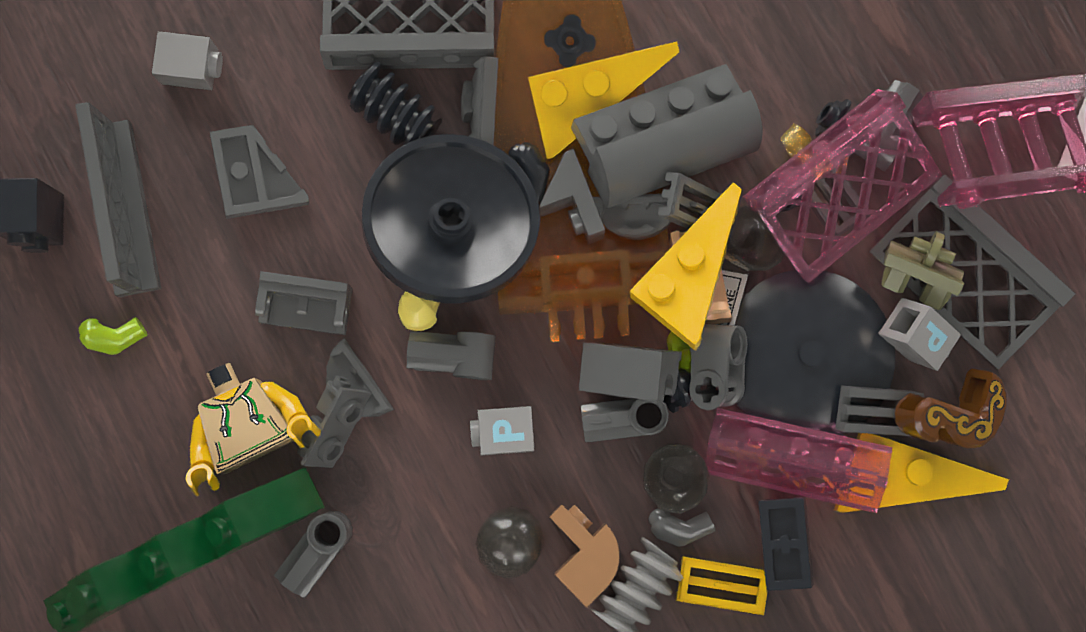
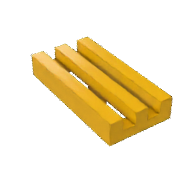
(760, 591)

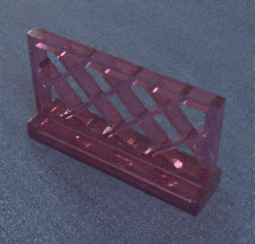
(831, 151)

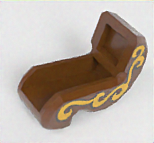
(966, 426)

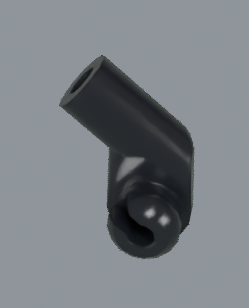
(533, 164)

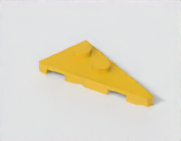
(590, 87)
(684, 279)
(926, 477)

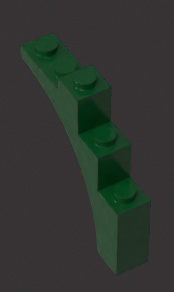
(182, 551)

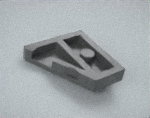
(251, 175)

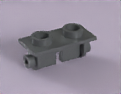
(342, 411)

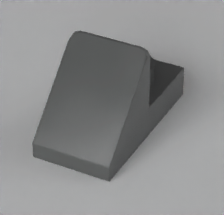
(571, 189)

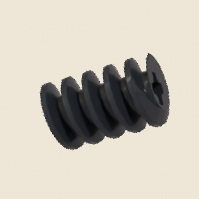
(391, 108)

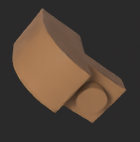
(596, 560)

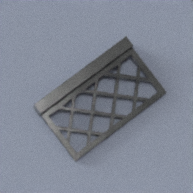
(401, 48)
(118, 202)
(1004, 251)

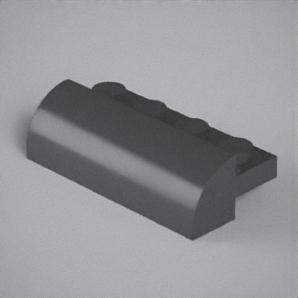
(669, 129)

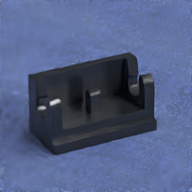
(786, 544)

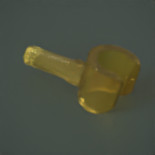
(795, 139)

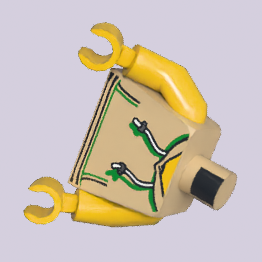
(242, 425)

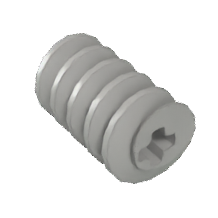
(639, 589)

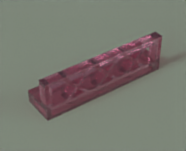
(798, 455)

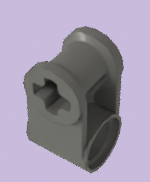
(719, 364)

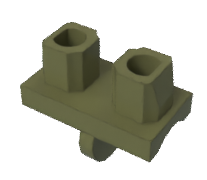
(924, 262)

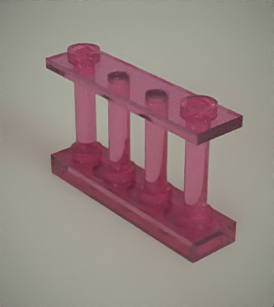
(1021, 102)

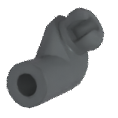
(678, 531)

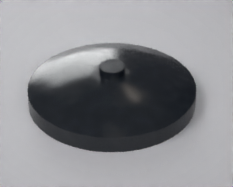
(450, 218)
(808, 345)

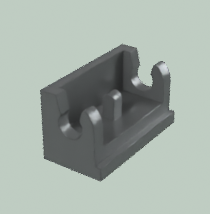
(303, 303)
(629, 370)

